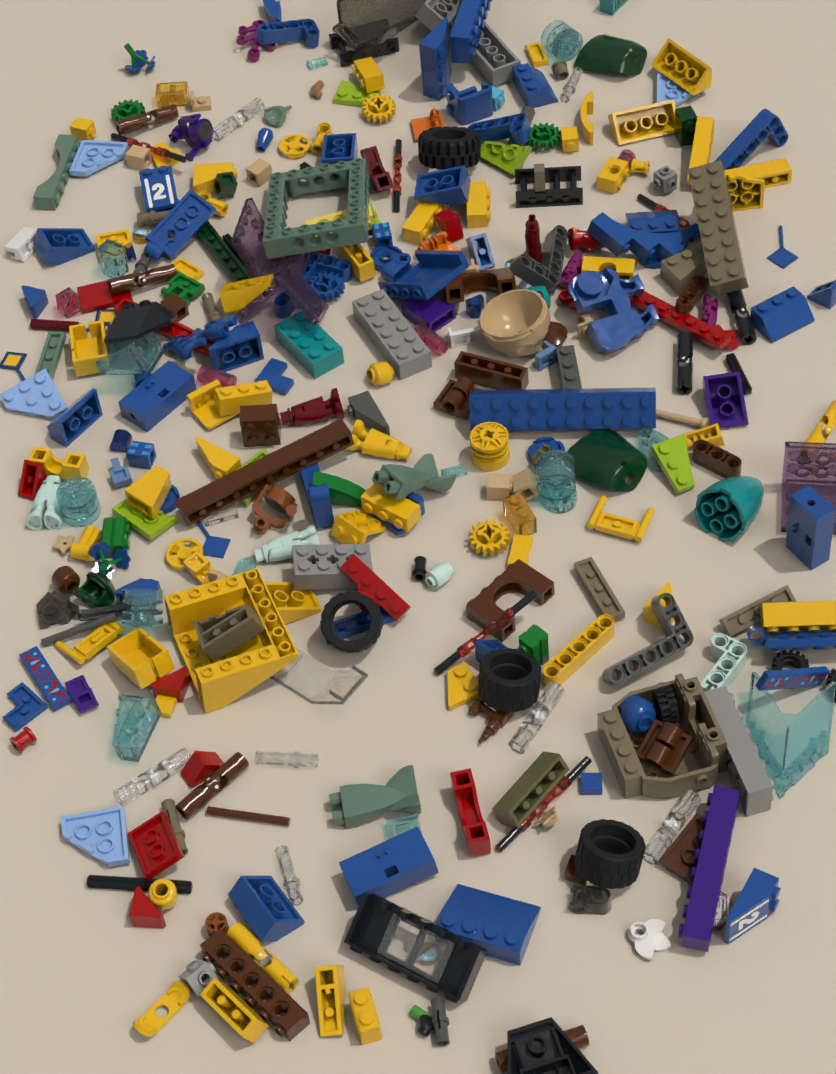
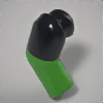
(424, 1020)

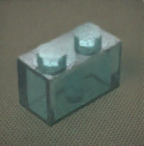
(112, 259)

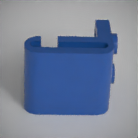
(469, 105)

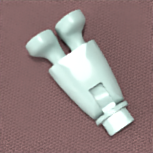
(46, 505)
(281, 547)

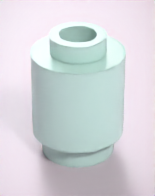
(439, 575)

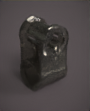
(588, 900)

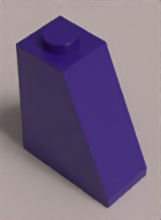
(429, 312)

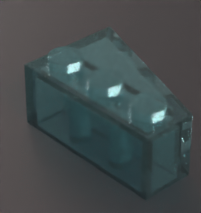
(134, 726)

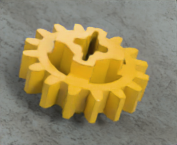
(371, 107)
(480, 536)

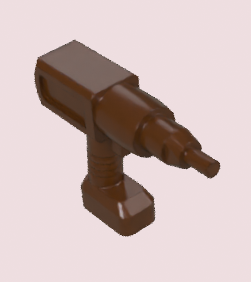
(496, 719)

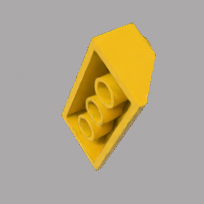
(643, 122)

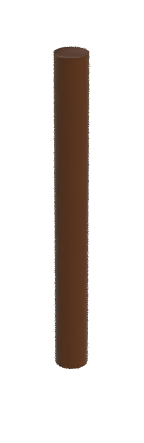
(236, 814)

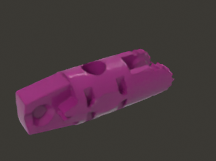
(571, 269)
(709, 310)

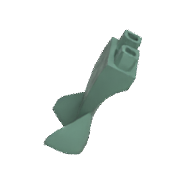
(403, 480)
(369, 800)

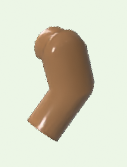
(315, 89)

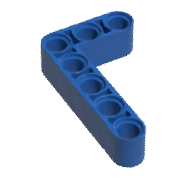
(762, 126)
(317, 263)
(318, 498)

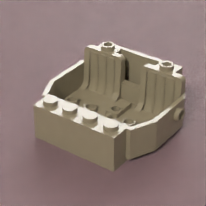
(698, 767)

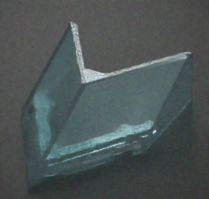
(789, 741)

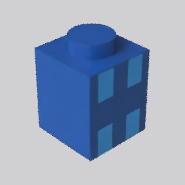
(382, 234)
(141, 454)

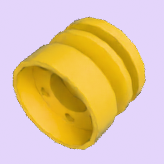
(489, 446)

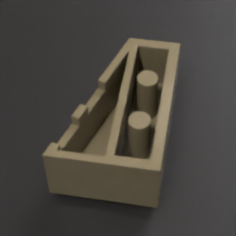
(683, 267)
(228, 631)

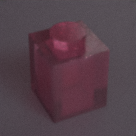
(68, 302)

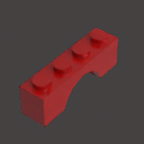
(469, 811)

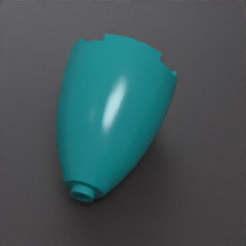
(729, 504)

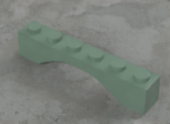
(48, 193)

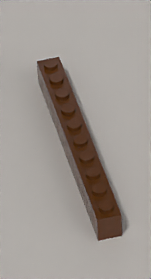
(264, 471)

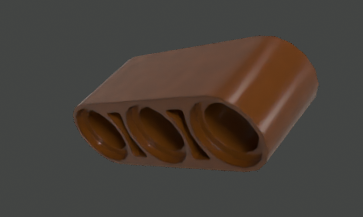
(716, 459)

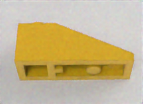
(218, 460)
(330, 999)

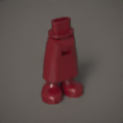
(532, 239)
(314, 410)

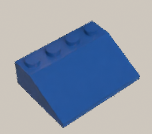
(436, 61)
(491, 922)

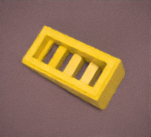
(708, 431)

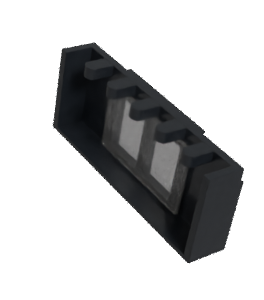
(415, 947)

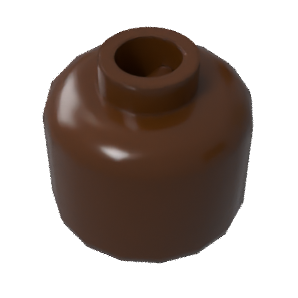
(65, 579)

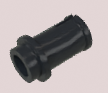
(419, 568)

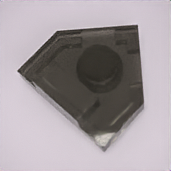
(55, 609)

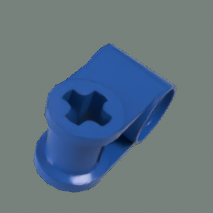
(396, 268)

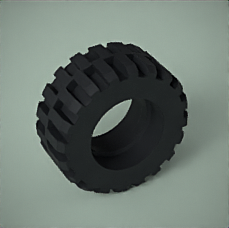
(449, 147)

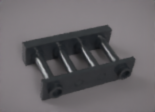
(374, 51)
(549, 197)

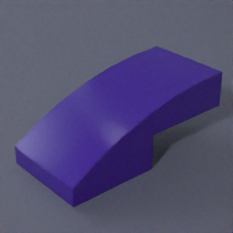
(81, 694)

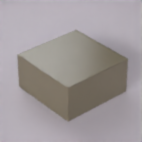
(539, 177)

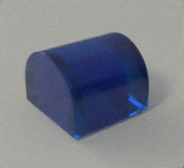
(475, 306)
(121, 441)

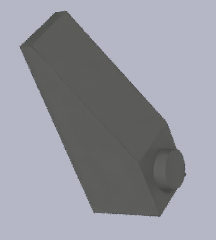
(365, 409)

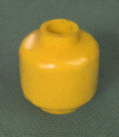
(380, 373)
(163, 894)

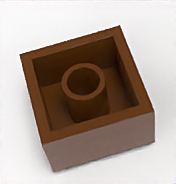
(260, 425)

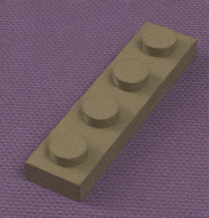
(599, 588)
(750, 614)

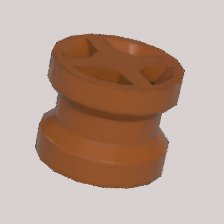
(215, 920)

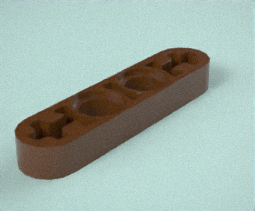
(691, 294)

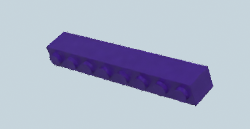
(710, 868)

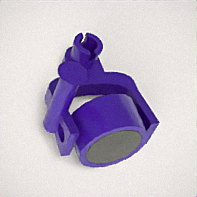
(196, 135)

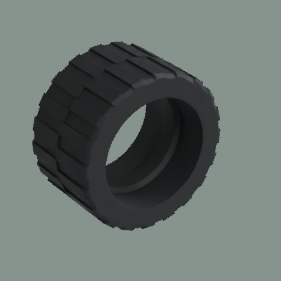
(334, 605)
(509, 680)
(609, 854)

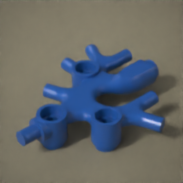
(213, 330)

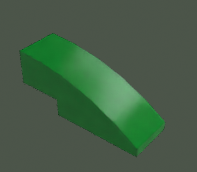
(340, 489)

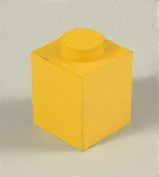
(83, 128)
(569, 139)

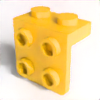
(202, 405)
(355, 527)

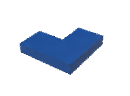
(273, 374)
(27, 707)

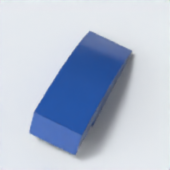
(272, 10)

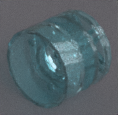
(561, 40)
(555, 475)
(78, 501)
(142, 606)

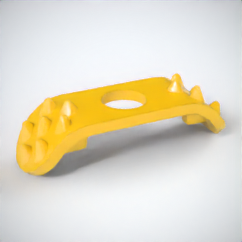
(173, 999)

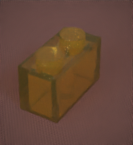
(172, 93)
(519, 514)

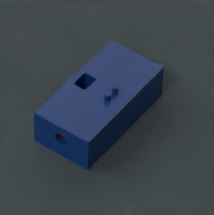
(157, 396)
(810, 527)
(389, 866)

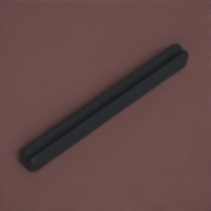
(131, 883)

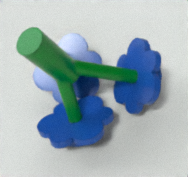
(138, 59)
(102, 551)

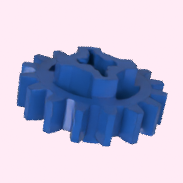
(328, 285)

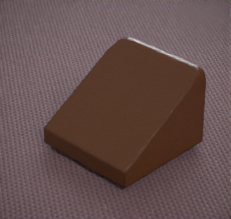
(571, 872)

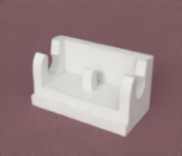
(22, 244)
(465, 336)

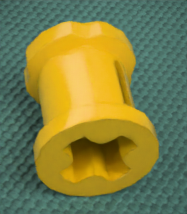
(640, 166)

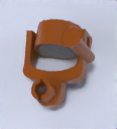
(280, 501)

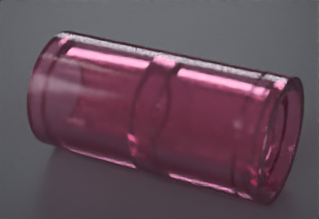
(432, 340)
(208, 374)

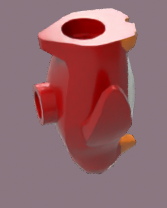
(582, 238)

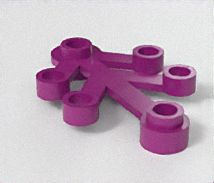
(253, 53)

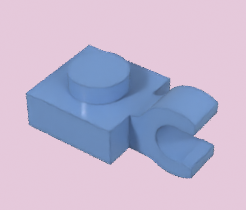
(119, 475)

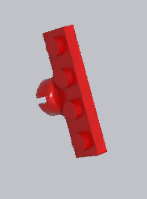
(375, 588)

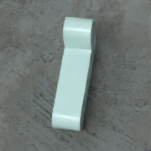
(731, 660)

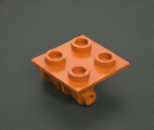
(422, 124)
(438, 243)

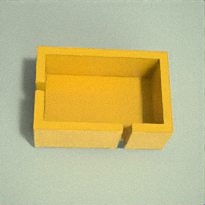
(87, 350)
(140, 657)

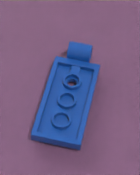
(183, 222)
(793, 640)

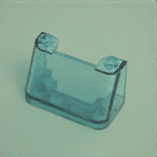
(131, 356)

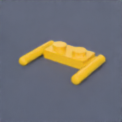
(618, 525)
(92, 643)

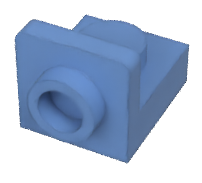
(545, 357)

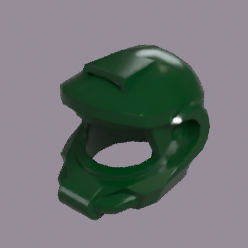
(96, 591)

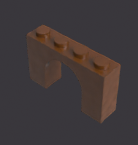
(500, 280)
(515, 579)

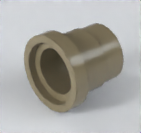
(560, 69)

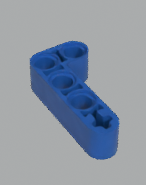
(289, 31)
(505, 127)

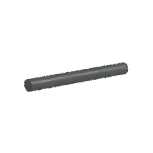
(79, 629)

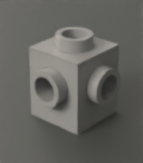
(665, 180)
(198, 976)

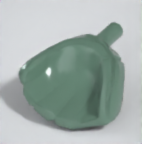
(276, 115)

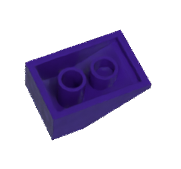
(725, 400)

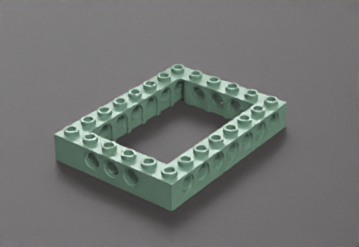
(354, 230)

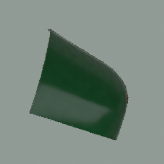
(611, 55)
(600, 458)

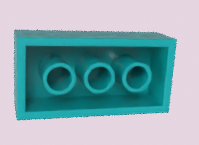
(309, 344)

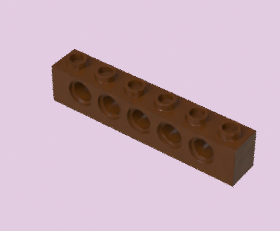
(221, 945)

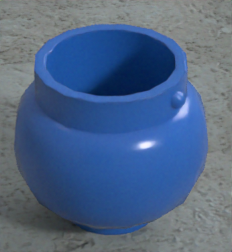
(637, 714)

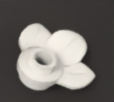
(652, 937)

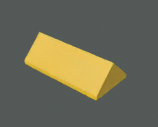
(683, 68)

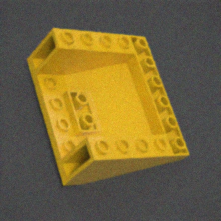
(247, 665)

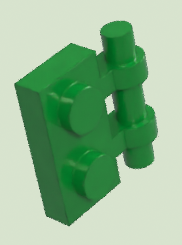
(185, 285)

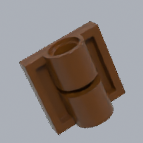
(456, 397)
(664, 746)

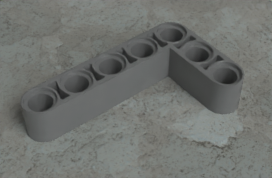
(551, 265)
(655, 650)

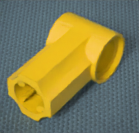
(317, 145)
(221, 207)
(88, 538)

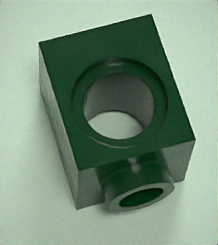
(225, 185)

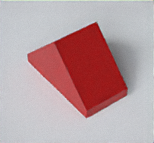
(451, 223)
(31, 479)
(173, 685)
(200, 767)
(144, 912)

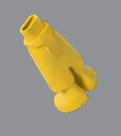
(378, 443)

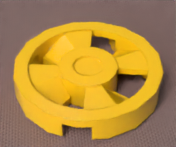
(292, 147)
(181, 552)

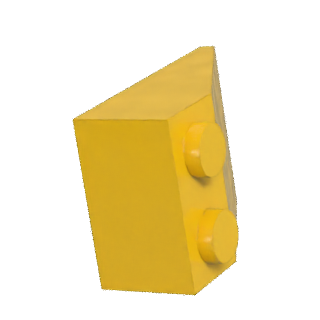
(240, 293)
(293, 603)

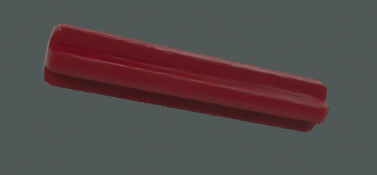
(55, 325)

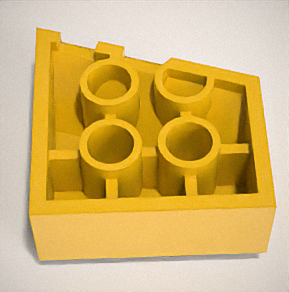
(745, 192)

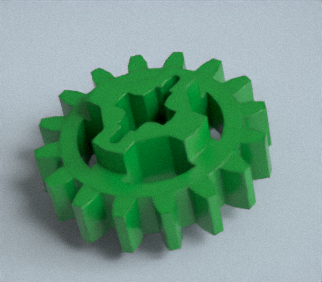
(127, 109)
(544, 136)

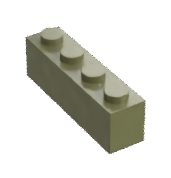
(530, 789)

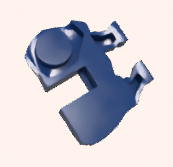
(604, 290)

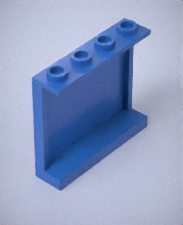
(428, 276)

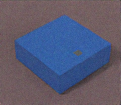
(591, 783)

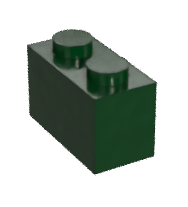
(685, 125)

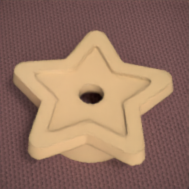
(68, 541)
(547, 818)

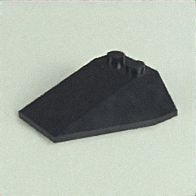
(138, 320)
(544, 1050)

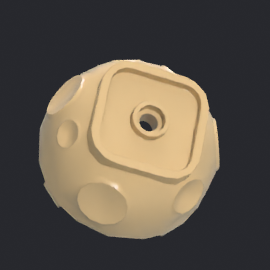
(515, 322)

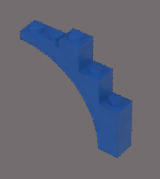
(644, 245)

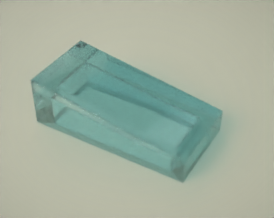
(316, 63)
(459, 470)

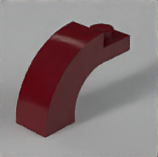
(379, 178)

